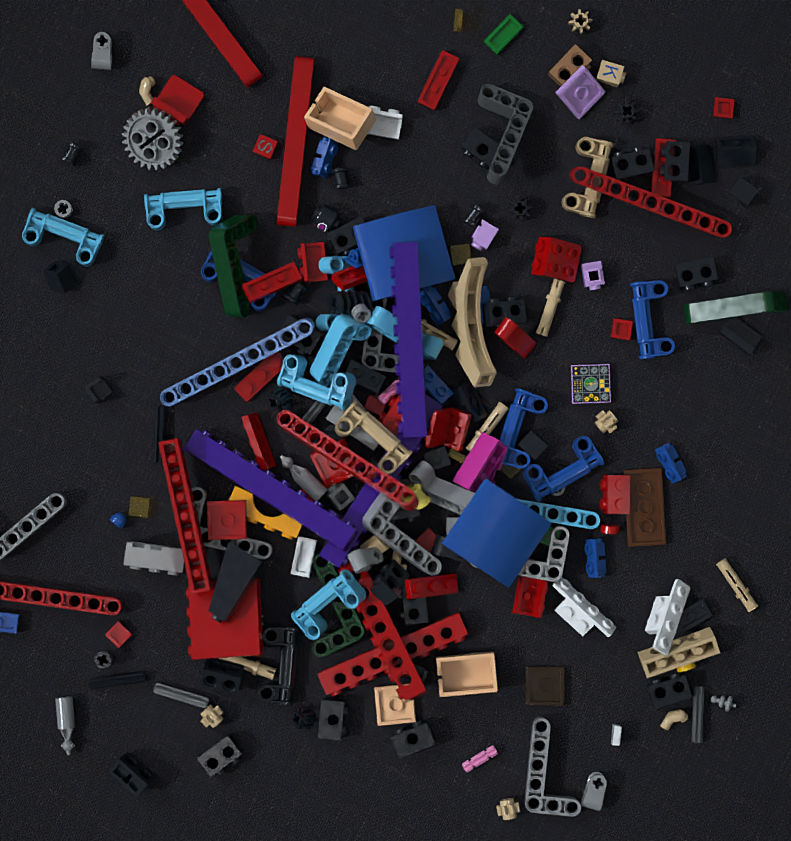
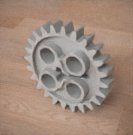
(163, 153)

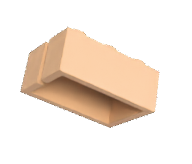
(340, 118)
(466, 674)

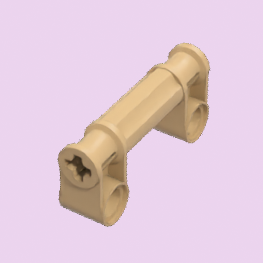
(599, 164)
(356, 416)

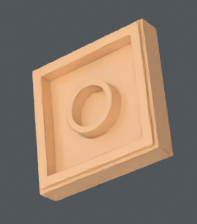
(390, 707)

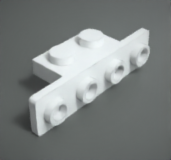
(579, 611)
(666, 616)

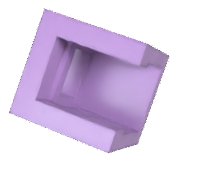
(483, 235)
(593, 266)

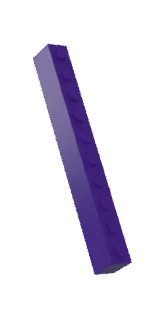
(409, 339)
(271, 490)
(368, 495)

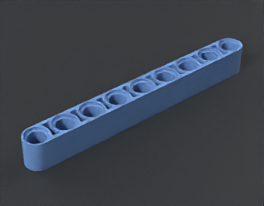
(230, 368)

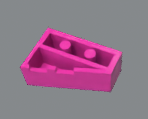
(481, 463)

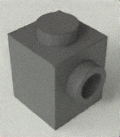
(339, 496)

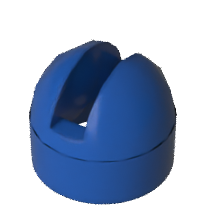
(119, 520)

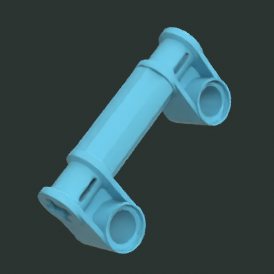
(210, 200)
(65, 229)
(325, 267)
(336, 394)
(322, 598)

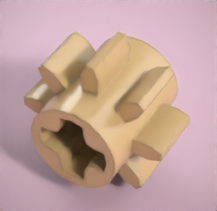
(576, 26)
(606, 421)
(211, 716)
(508, 808)

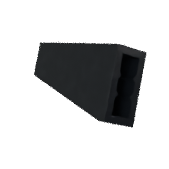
(234, 581)

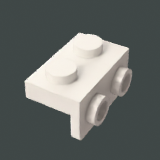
(387, 123)

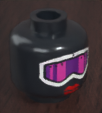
(325, 218)

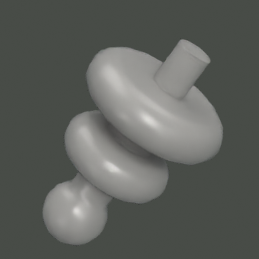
(728, 703)

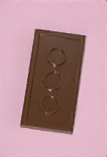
(647, 517)

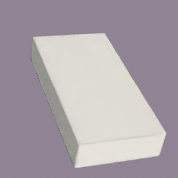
(303, 556)

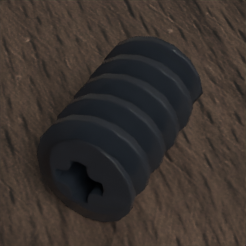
(345, 301)

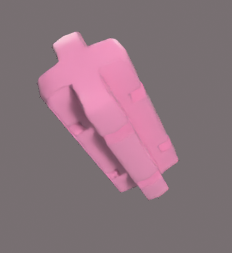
(385, 396)
(480, 758)

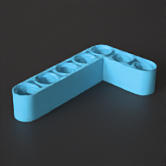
(562, 514)

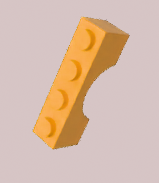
(283, 523)

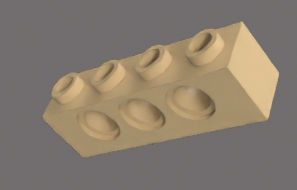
(682, 652)

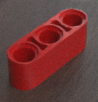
(515, 337)

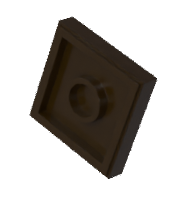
(545, 685)

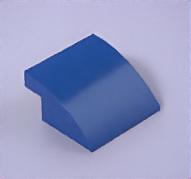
(411, 226)
(496, 533)

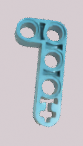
(383, 322)
(335, 346)

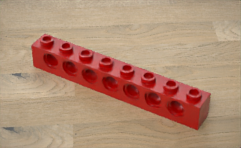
(186, 516)
(332, 687)
(416, 687)

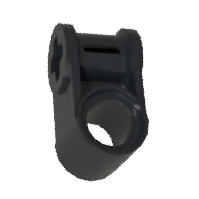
(442, 550)

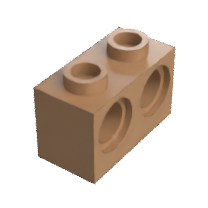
(566, 64)

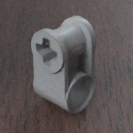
(102, 54)
(365, 558)
(594, 795)

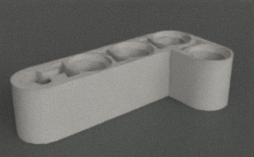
(440, 491)

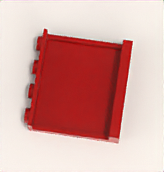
(223, 640)

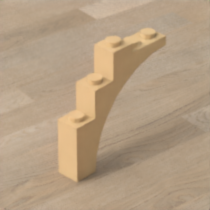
(467, 324)

